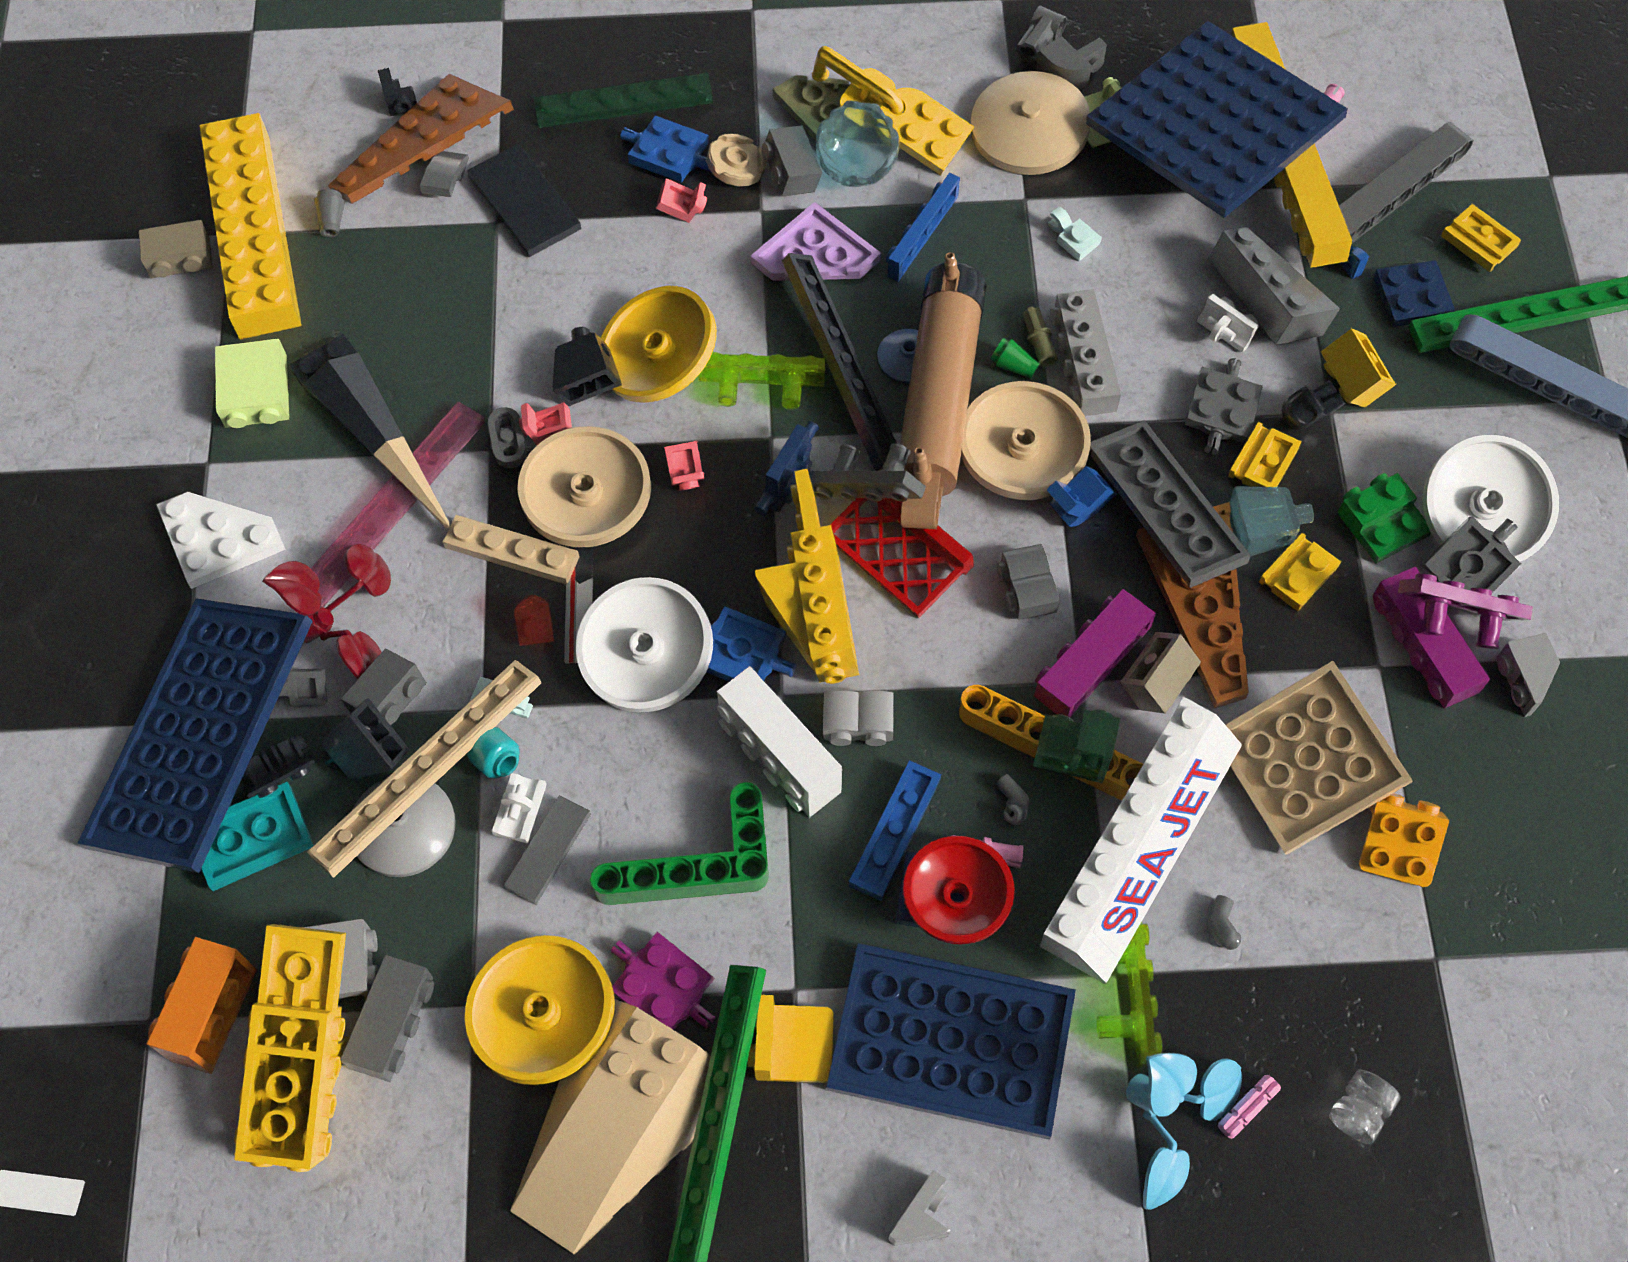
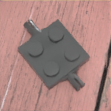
(1223, 405)
(1474, 556)

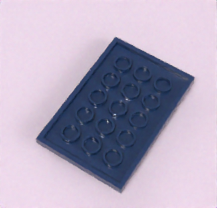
(952, 1041)

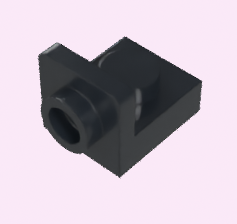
(398, 99)

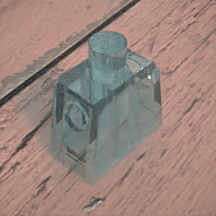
(1267, 517)

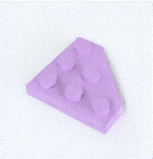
(815, 232)

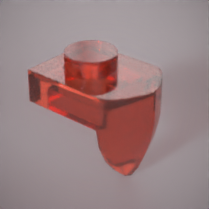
(533, 621)

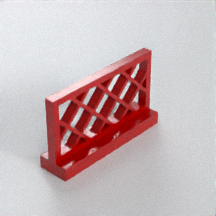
(935, 540)

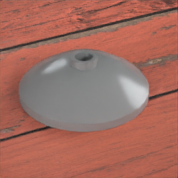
(415, 839)

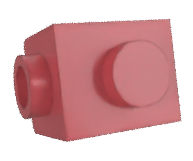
(680, 200)
(545, 422)
(684, 465)

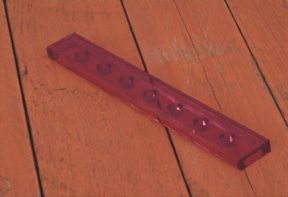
(394, 498)

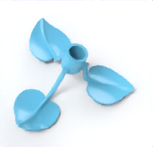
(1160, 1094)

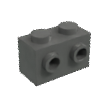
(791, 160)
(389, 684)

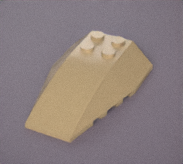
(612, 1128)

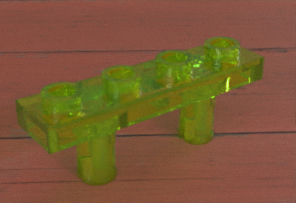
(754, 369)
(1143, 1006)

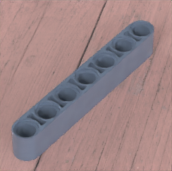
(1543, 372)

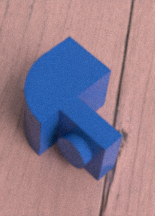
(1081, 496)

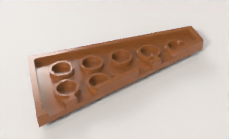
(421, 133)

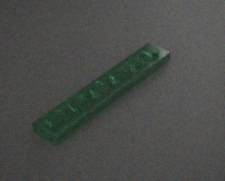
(623, 100)

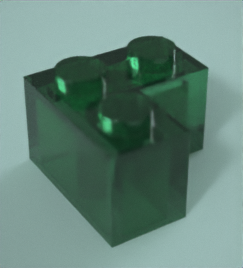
(1076, 747)

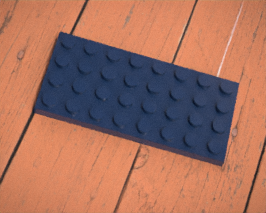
(196, 734)

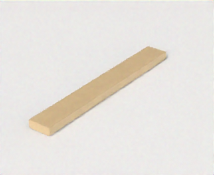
(423, 769)

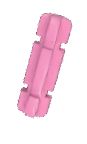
(1249, 1106)

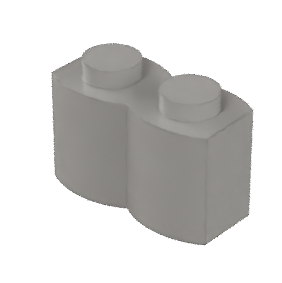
(858, 716)

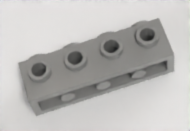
(1085, 352)

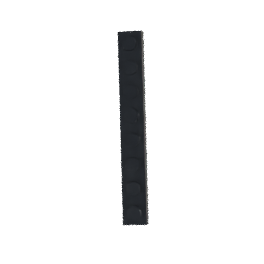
(840, 357)

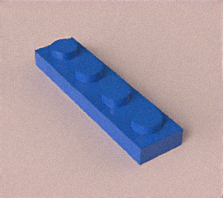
(926, 222)
(895, 830)

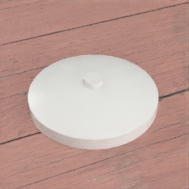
(1492, 482)
(644, 644)

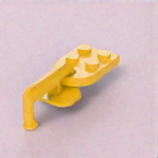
(923, 125)

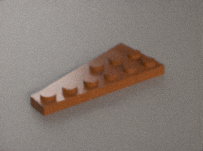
(1206, 620)

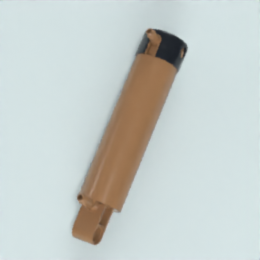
(941, 385)

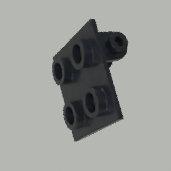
(296, 766)

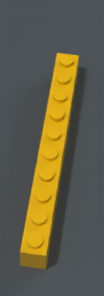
(1305, 181)

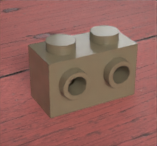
(175, 249)
(1160, 672)

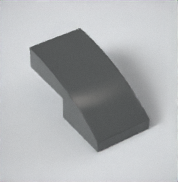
(443, 173)

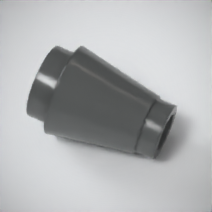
(329, 211)

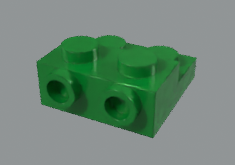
(1384, 516)

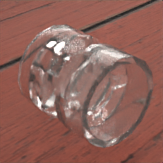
(1365, 1105)

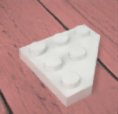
(216, 536)

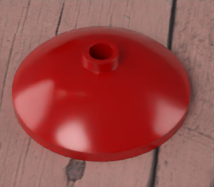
(965, 868)

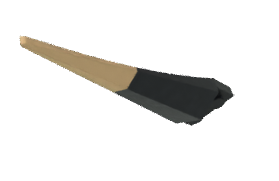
(345, 389)

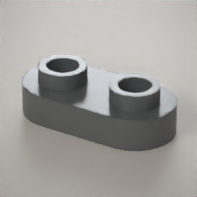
(507, 440)

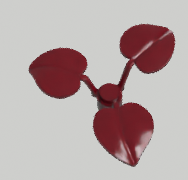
(299, 590)

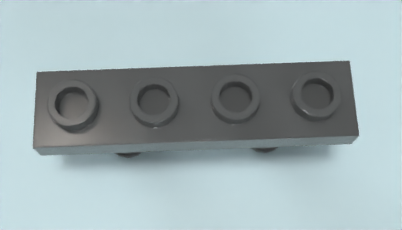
(873, 485)

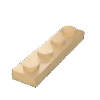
(511, 549)

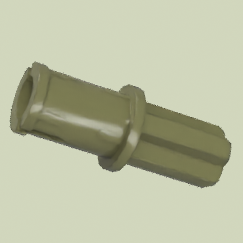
(1040, 337)

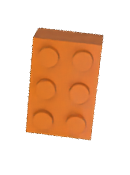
(201, 1005)

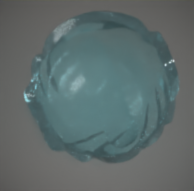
(857, 144)

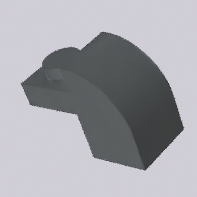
(1072, 65)

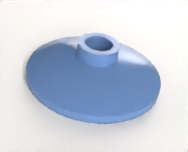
(893, 358)

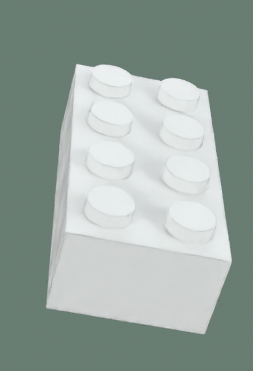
(779, 742)

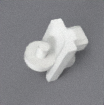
(1227, 322)
(519, 808)

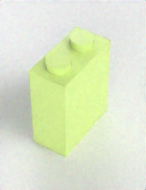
(251, 383)

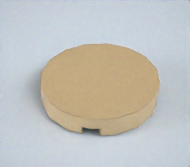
(736, 160)

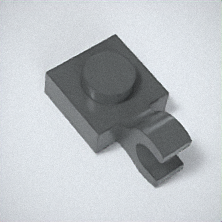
(306, 687)

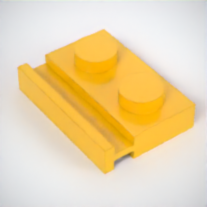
(1481, 237)
(1265, 457)
(1300, 572)

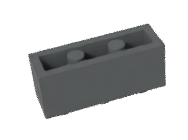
(388, 1019)

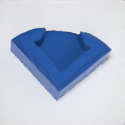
(1356, 262)

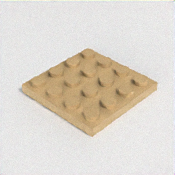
(1313, 758)

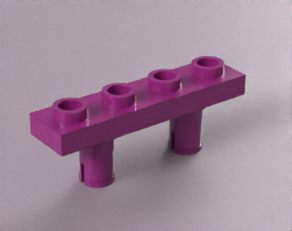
(1439, 596)

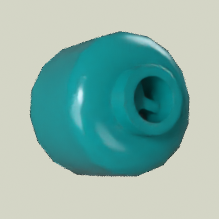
(495, 754)

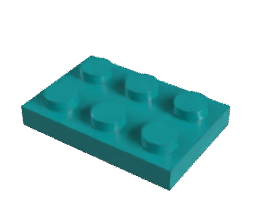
(256, 837)

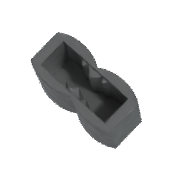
(1028, 581)

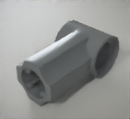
(1043, 29)

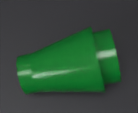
(1014, 359)

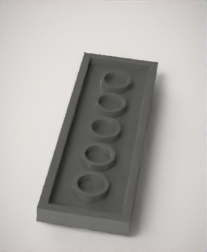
(1168, 504)

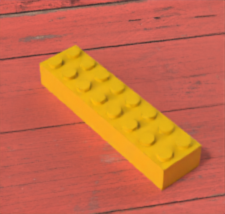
(249, 226)

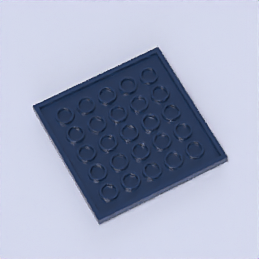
(1216, 118)

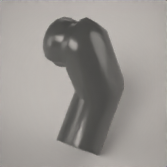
(1017, 800)
(1220, 926)

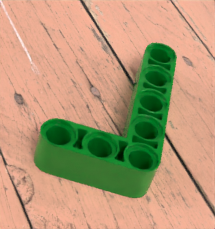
(697, 865)

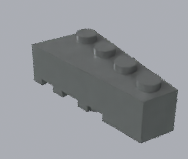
(1271, 288)

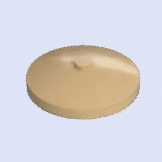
(1030, 122)
(1024, 439)
(584, 486)

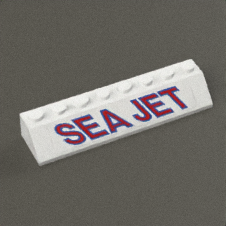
(1142, 842)

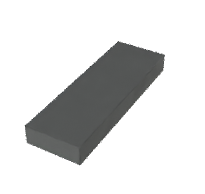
(547, 849)

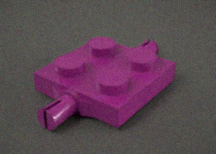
(663, 982)

